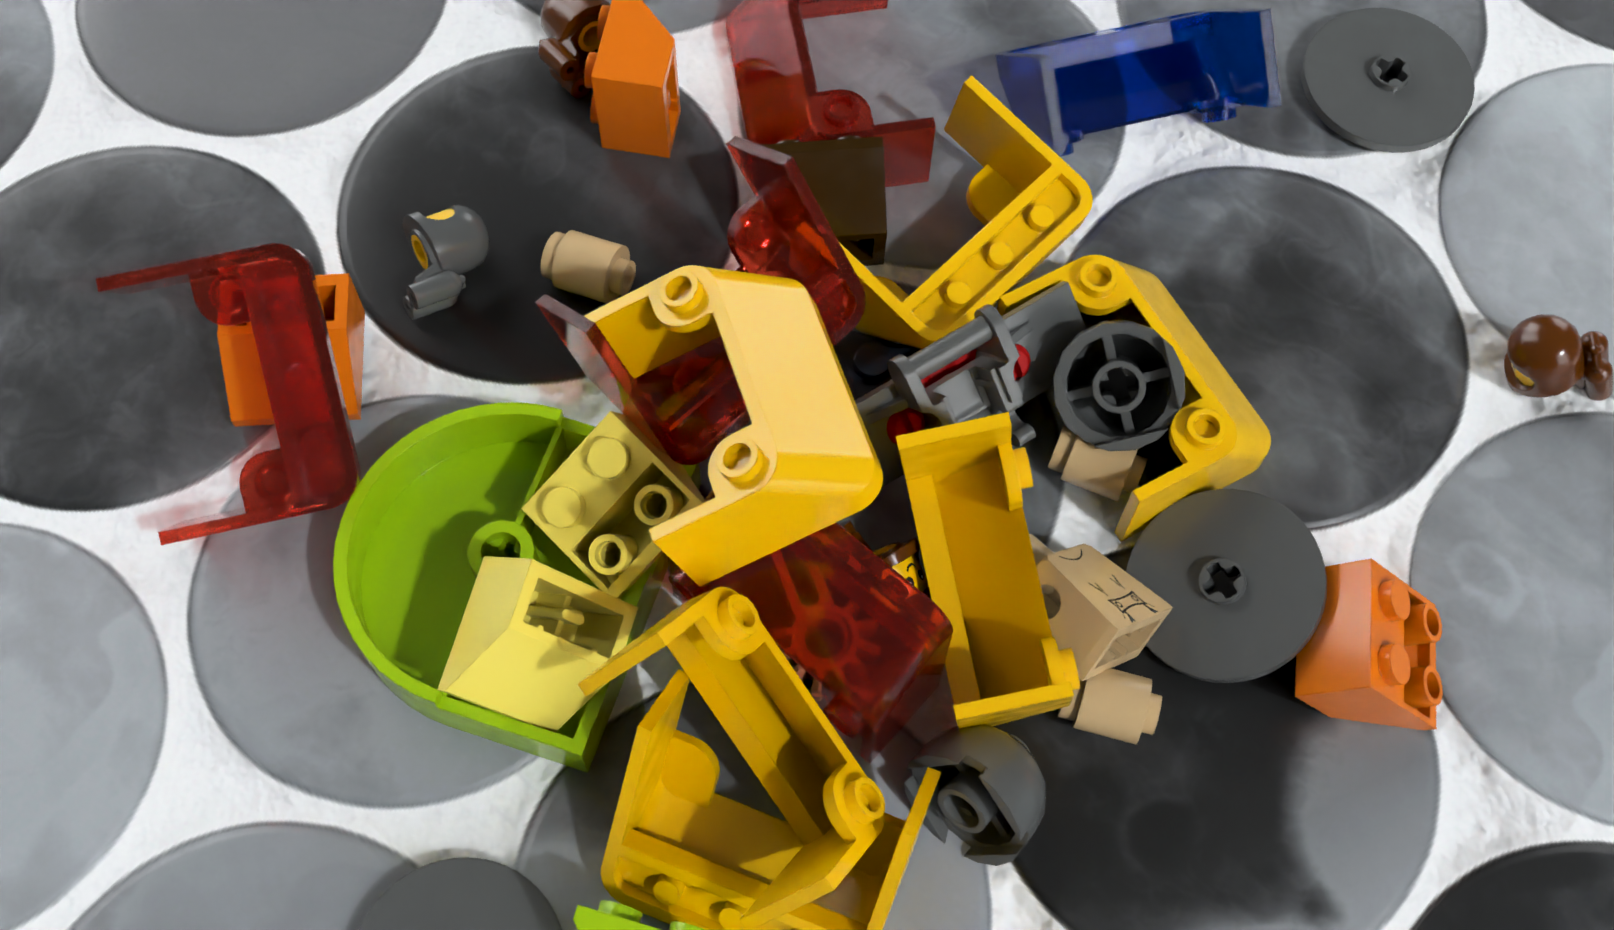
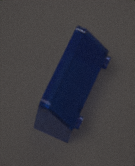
(1143, 73)

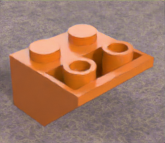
(634, 80)
(242, 367)
(1372, 651)

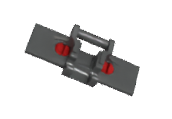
(973, 374)

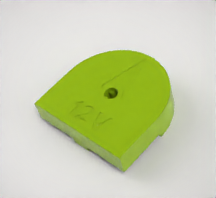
(417, 544)

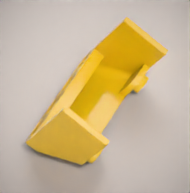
(1020, 196)
(1215, 429)
(807, 446)
(984, 571)
(777, 733)
(708, 858)

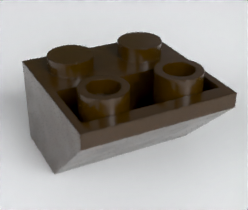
(849, 188)

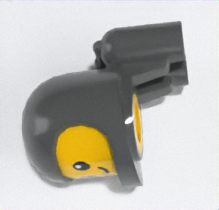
(445, 249)

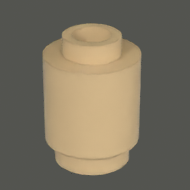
(588, 265)
(1096, 468)
(1114, 706)

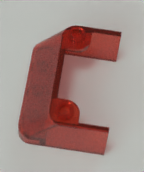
(781, 94)
(281, 299)
(695, 397)
(848, 625)

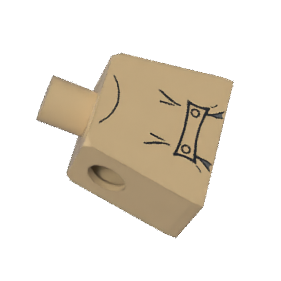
(1096, 607)

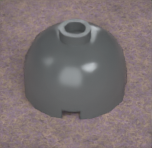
(1119, 385)
(985, 792)

